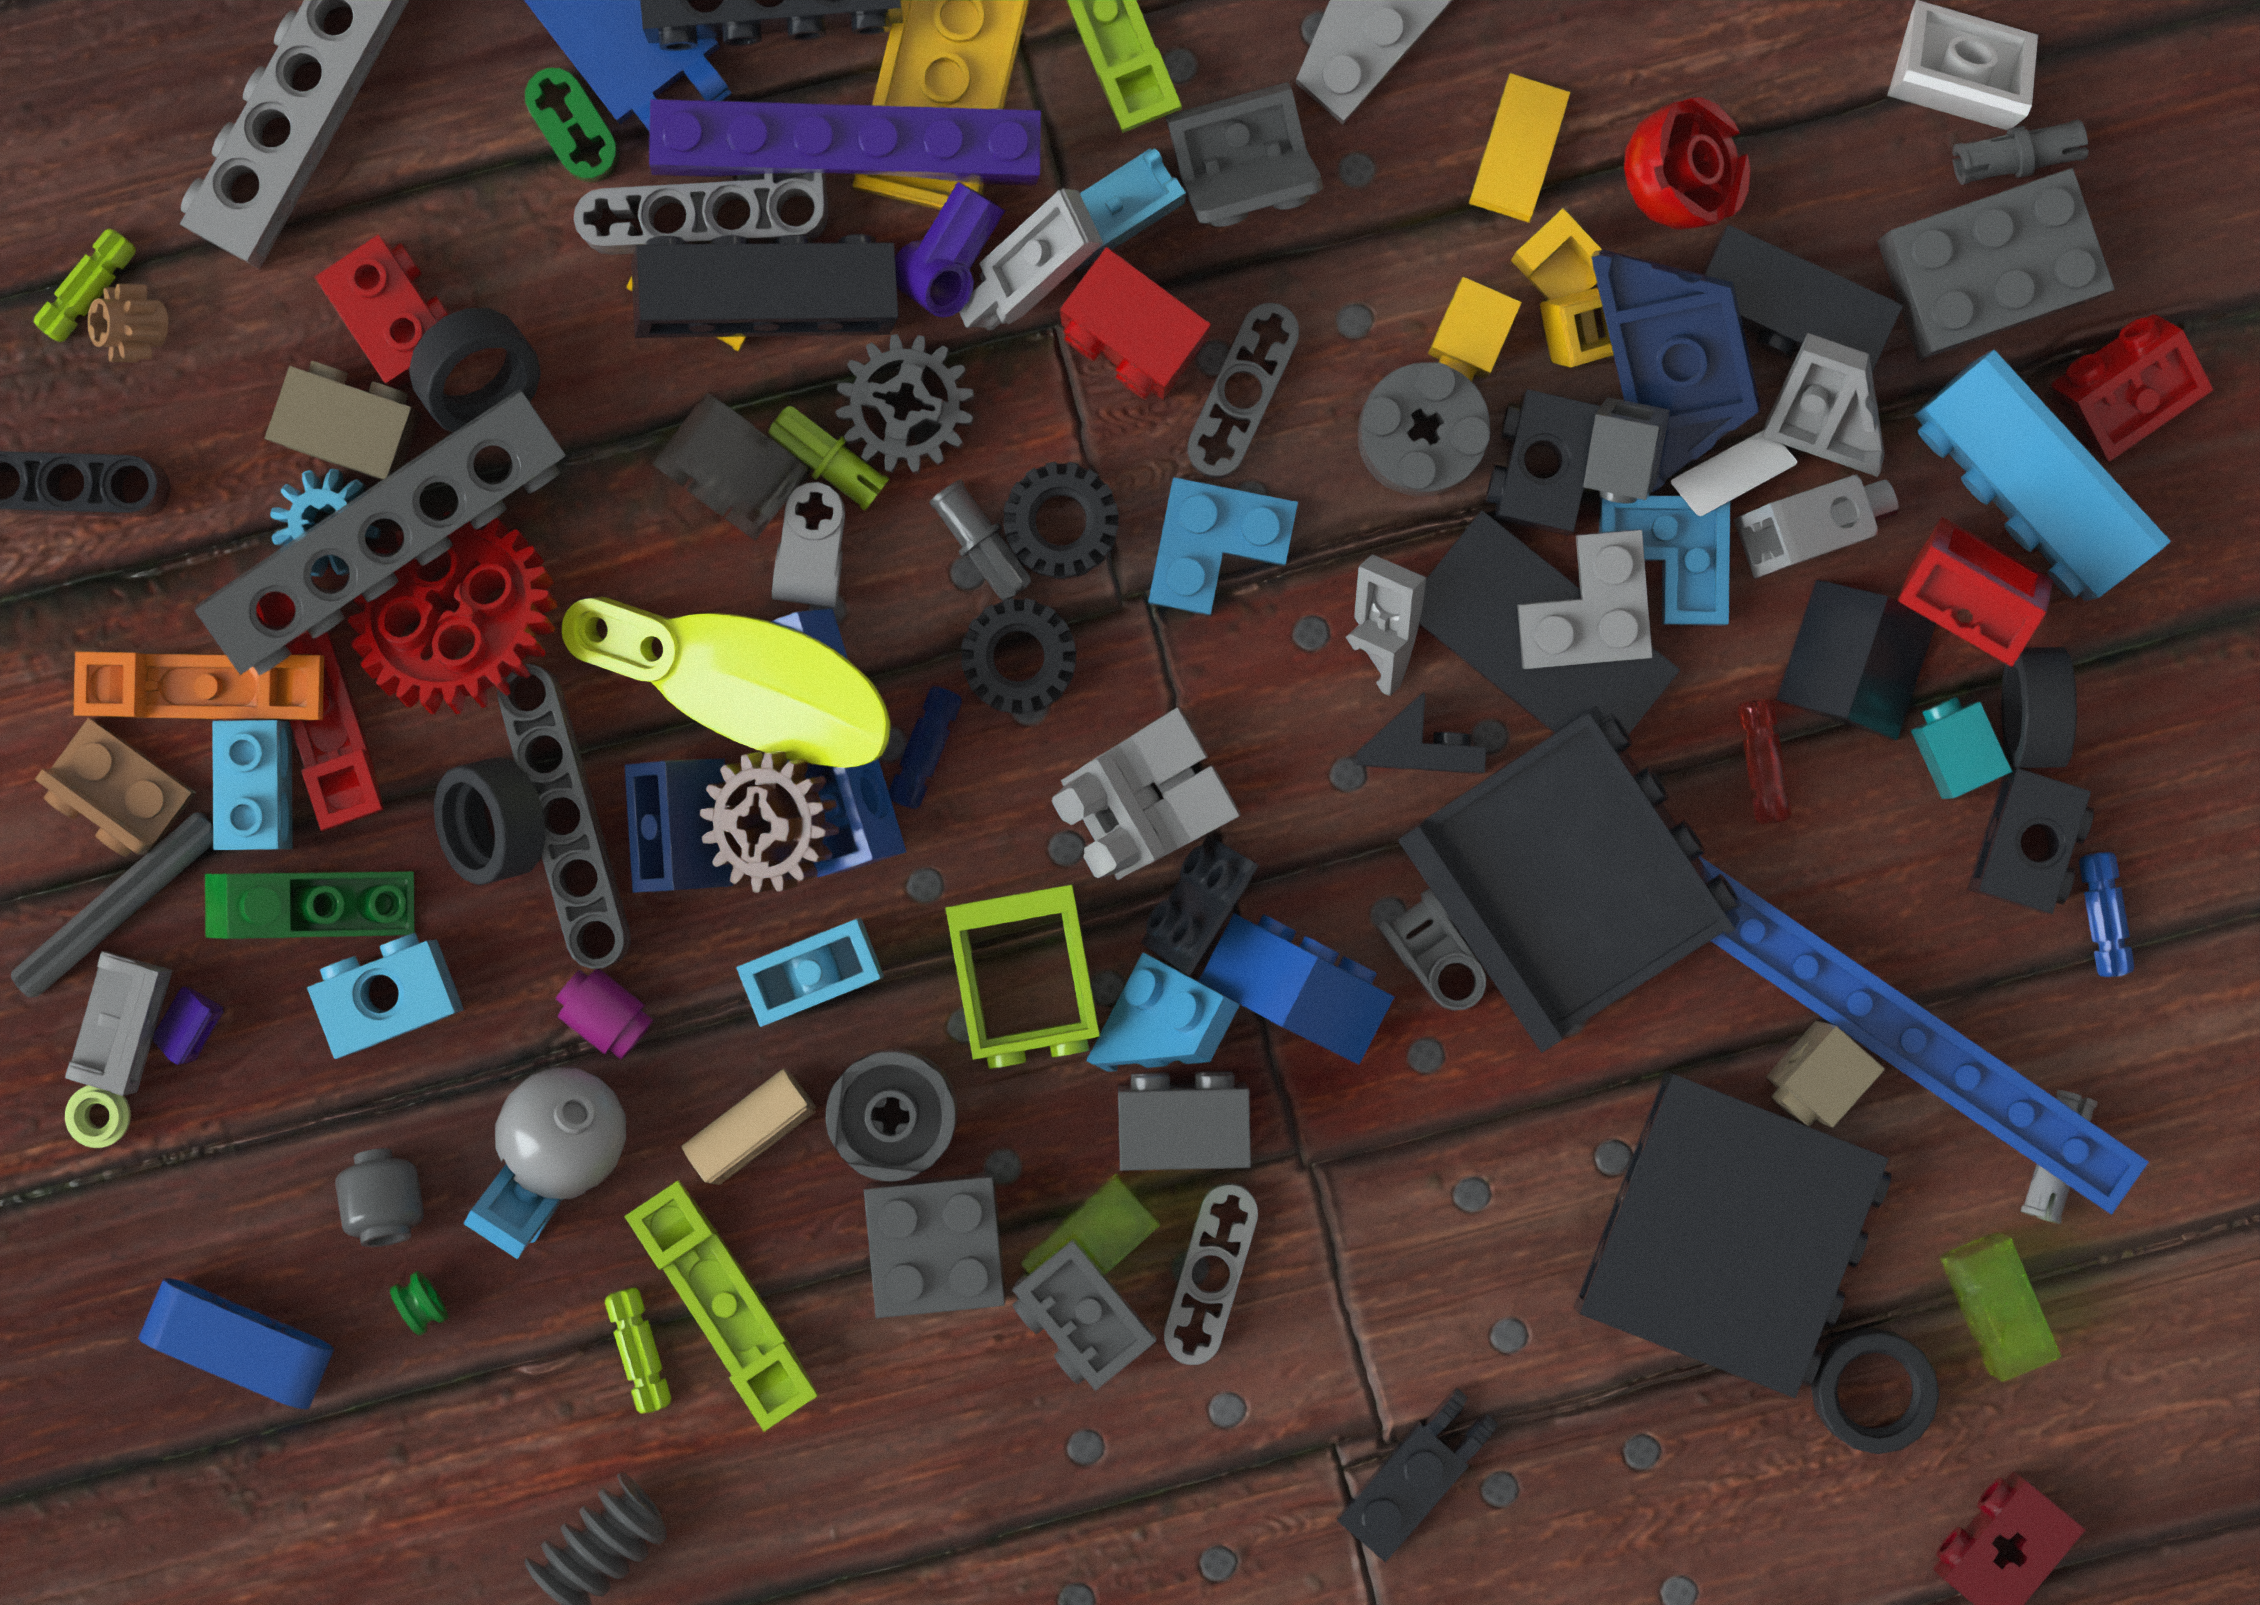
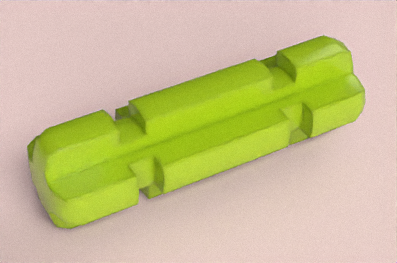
(84, 285)
(638, 1350)

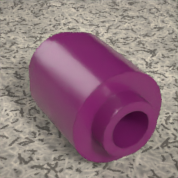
(603, 1012)

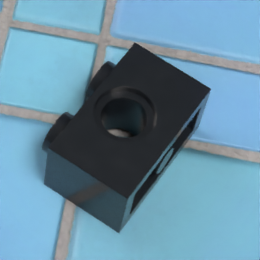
(1565, 429)
(2001, 865)

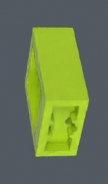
(1011, 1048)

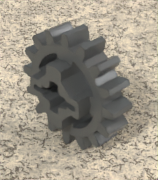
(911, 376)

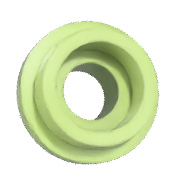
(79, 1122)

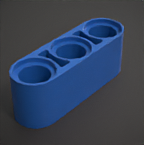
(236, 1343)

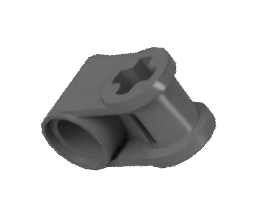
(1433, 949)

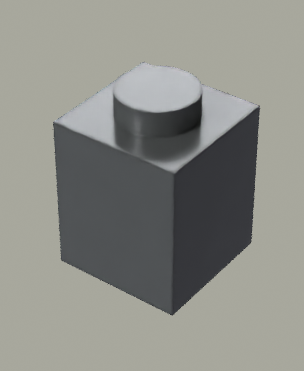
(1626, 450)

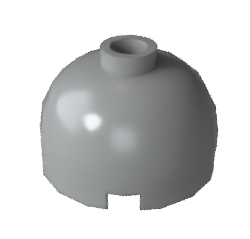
(561, 1132)

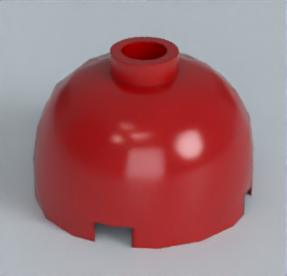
(1686, 165)

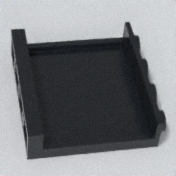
(1571, 876)
(1733, 1235)

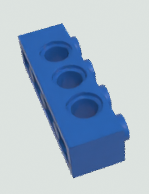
(863, 803)

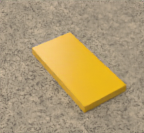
(945, 59)

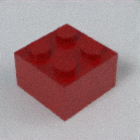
(1133, 326)

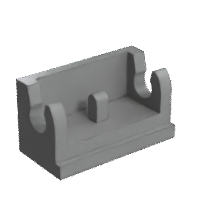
(119, 1024)

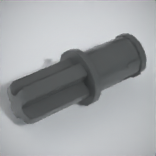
(980, 540)

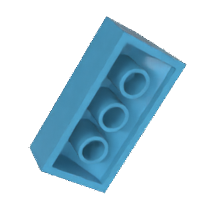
(2038, 478)

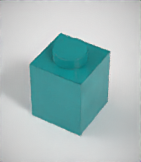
(1959, 747)

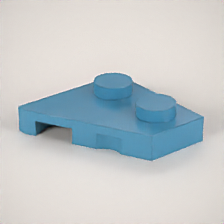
(1162, 1020)

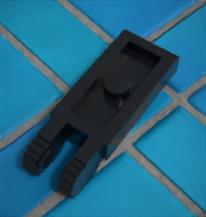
(1413, 1479)

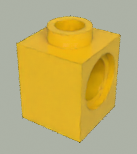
(1474, 329)

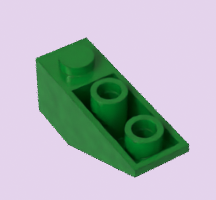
(309, 904)

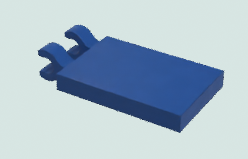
(618, 62)

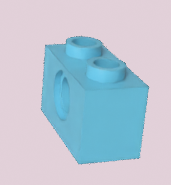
(810, 972)
(353, 1020)

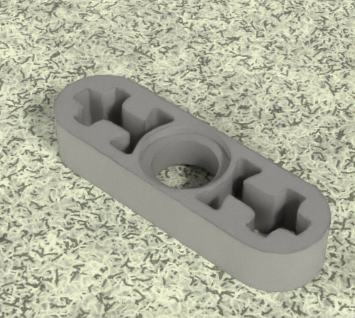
(1182, 1314)

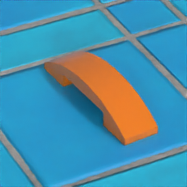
(196, 687)

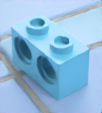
(252, 785)

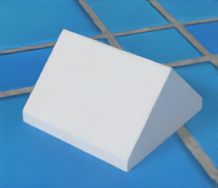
(1966, 66)

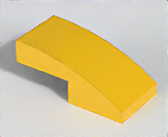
(1519, 147)

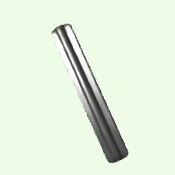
(114, 905)

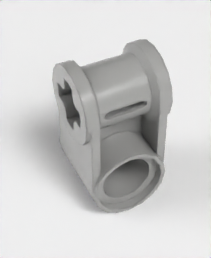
(807, 559)

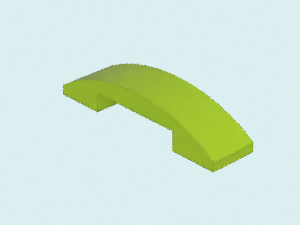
(1125, 60)
(723, 1304)

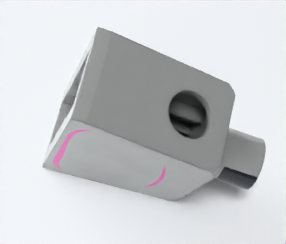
(1814, 523)

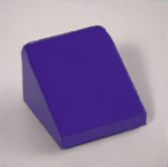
(187, 1026)

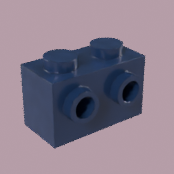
(668, 827)

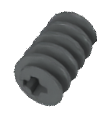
(600, 1546)

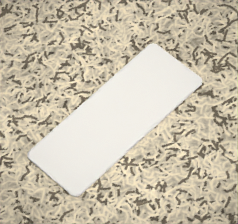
(1732, 473)

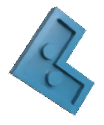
(1204, 525)
(1691, 552)

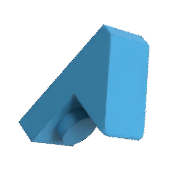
(510, 1214)

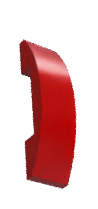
(332, 749)

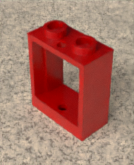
(1968, 573)

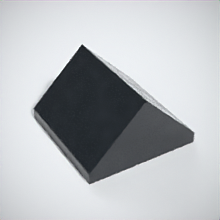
(1856, 658)

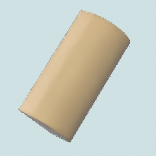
(749, 1128)

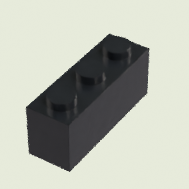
(1789, 297)

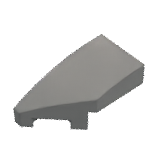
(1388, 617)

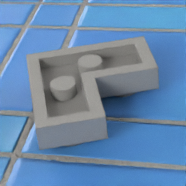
(1609, 617)

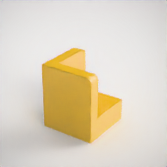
(1558, 258)

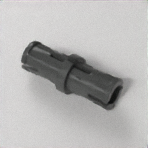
(2020, 151)

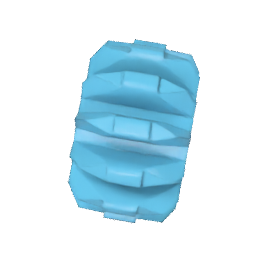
(307, 505)

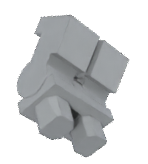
(1124, 809)

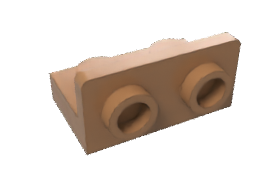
(115, 789)

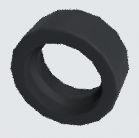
(450, 343)
(2039, 708)
(515, 816)
(1922, 1403)

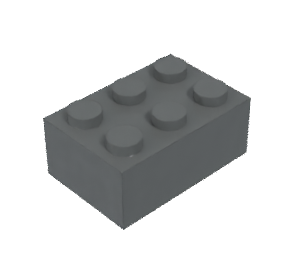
(1995, 264)

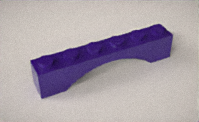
(849, 139)

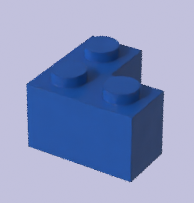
(1298, 985)

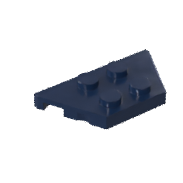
(1678, 350)

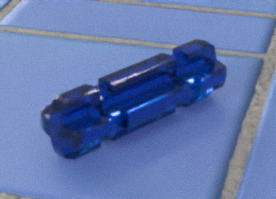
(925, 747)

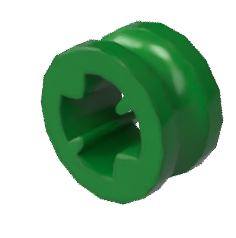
(418, 1303)

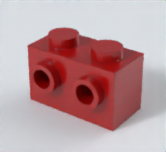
(382, 305)

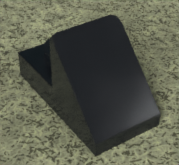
(1401, 746)

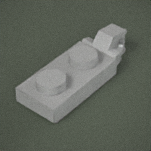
(1032, 261)

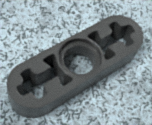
(1277, 354)

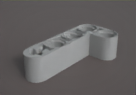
(702, 207)

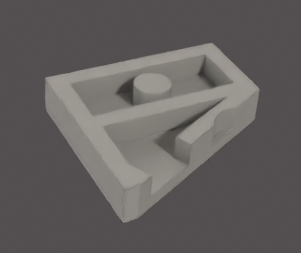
(1829, 407)

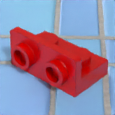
(2133, 384)

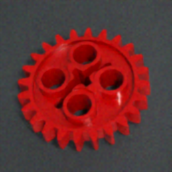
(455, 615)

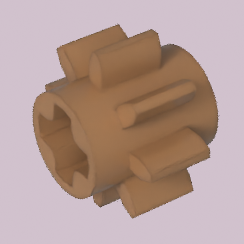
(127, 323)

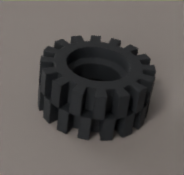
(1053, 481)
(1010, 617)

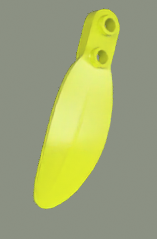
(741, 679)

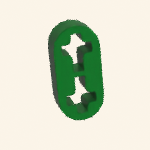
(584, 117)

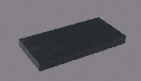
(1475, 615)

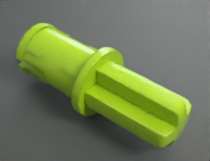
(827, 456)

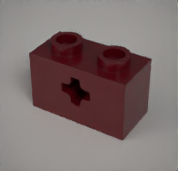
(2030, 1523)

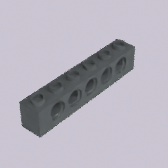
(232, 610)

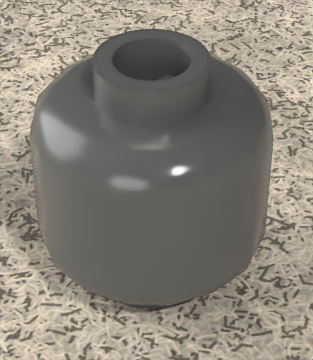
(379, 1198)

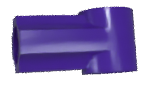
(938, 267)

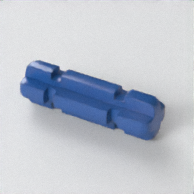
(2106, 914)

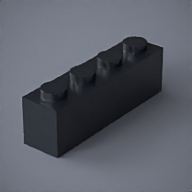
(763, 288)

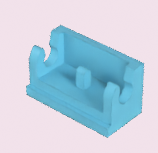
(1131, 200)

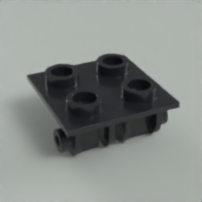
(1193, 913)

